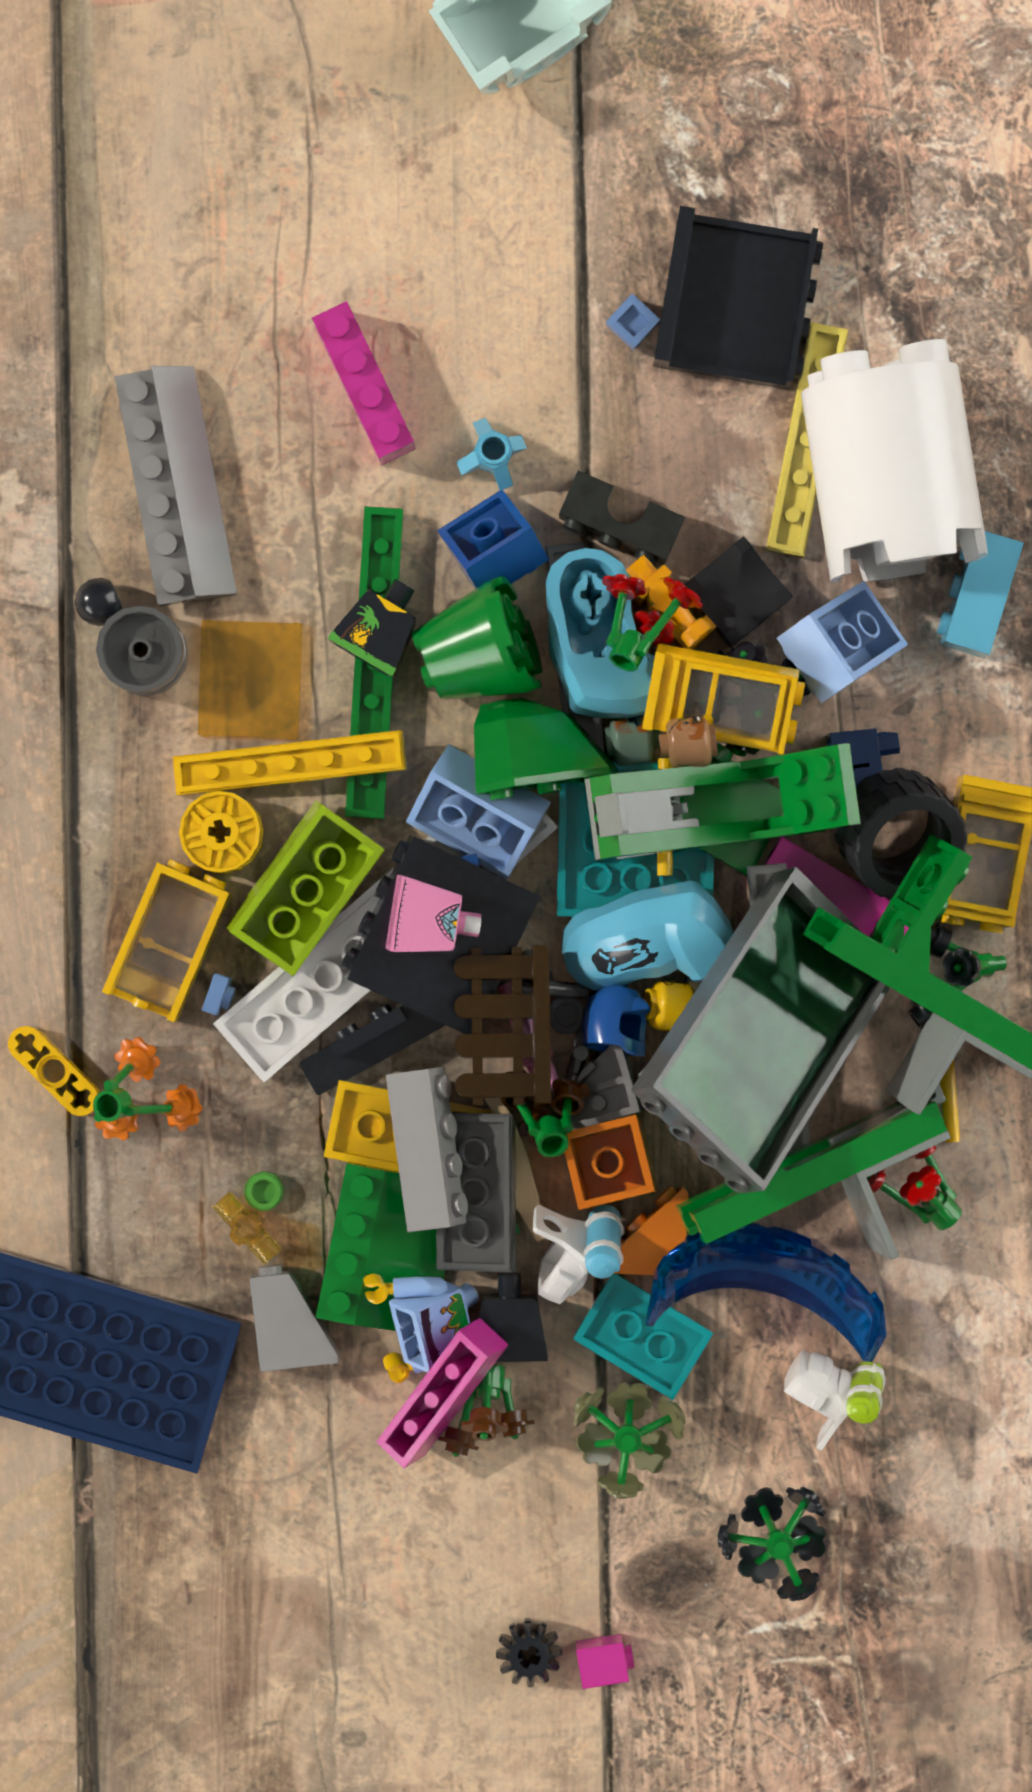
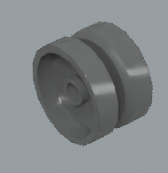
(159, 667)

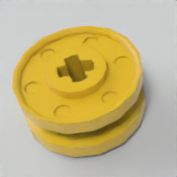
(208, 851)

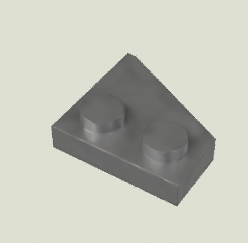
(610, 1089)

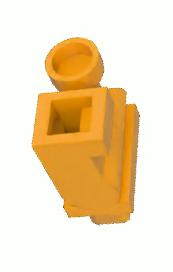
(688, 630)

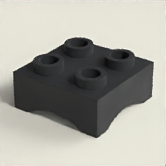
(738, 592)

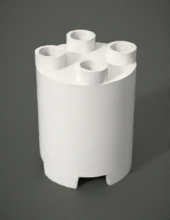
(892, 462)

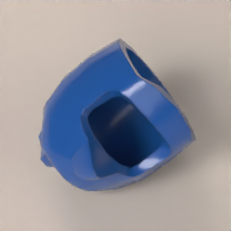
(615, 1018)

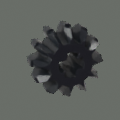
(534, 1665)

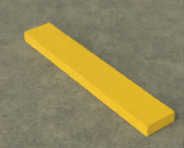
(289, 763)

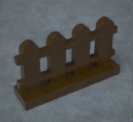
(511, 1045)

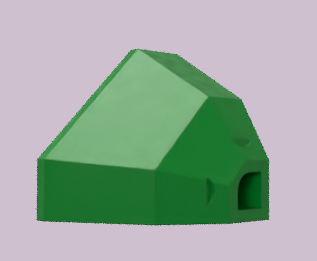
(532, 748)

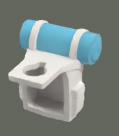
(577, 1250)

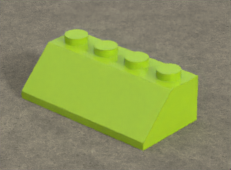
(304, 888)

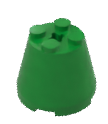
(480, 646)

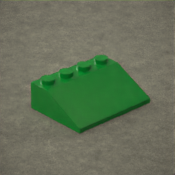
(368, 1240)

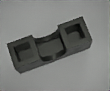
(588, 511)

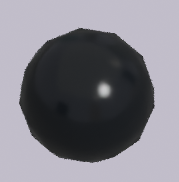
(97, 601)

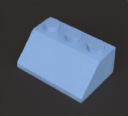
(472, 822)

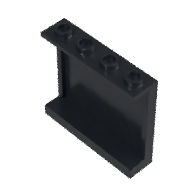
(737, 300)
(427, 978)

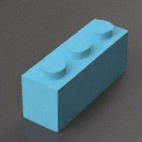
(980, 598)

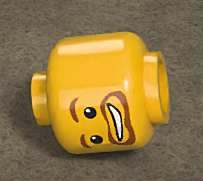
(666, 1002)

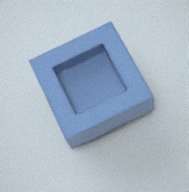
(632, 322)
(219, 994)

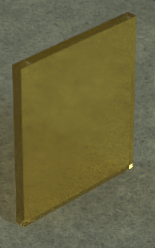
(250, 679)

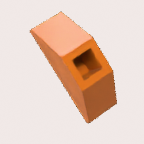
(654, 1234)

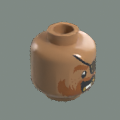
(689, 742)

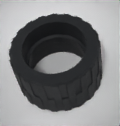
(880, 800)

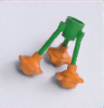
(115, 1107)

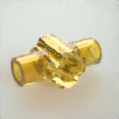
(262, 1244)

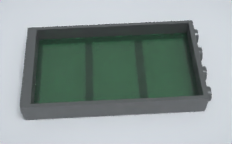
(760, 1038)

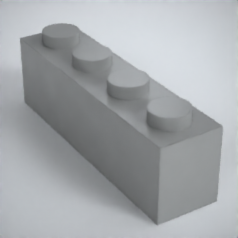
(426, 1149)

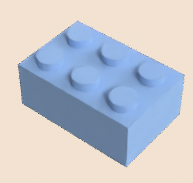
(841, 641)

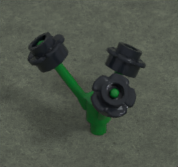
(960, 965)

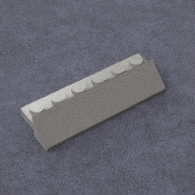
(175, 485)

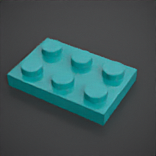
(655, 1354)

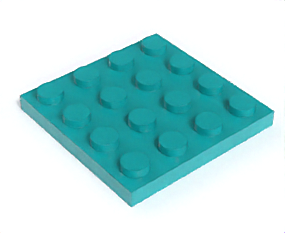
(594, 883)

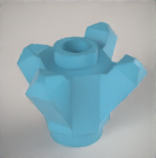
(492, 453)

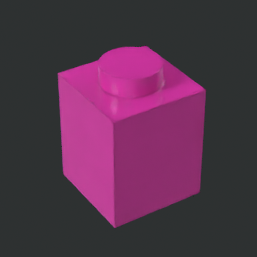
(604, 1661)

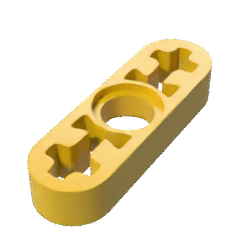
(37, 1072)

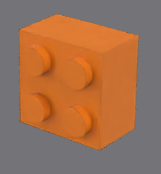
(610, 1162)

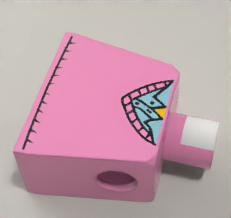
(427, 918)

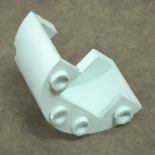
(514, 37)

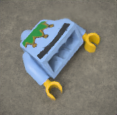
(425, 1318)

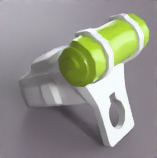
(835, 1391)

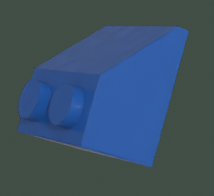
(493, 541)

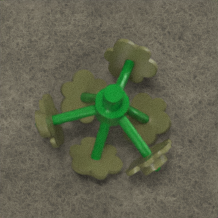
(647, 1447)

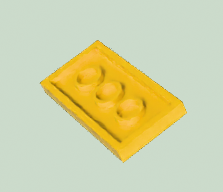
(363, 1126)

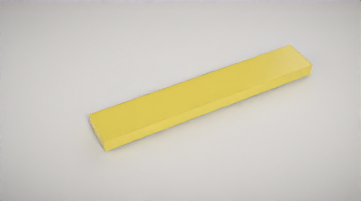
(796, 483)

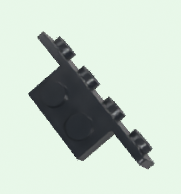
(366, 1046)

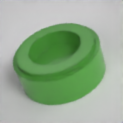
(264, 1191)

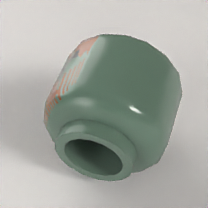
(630, 743)

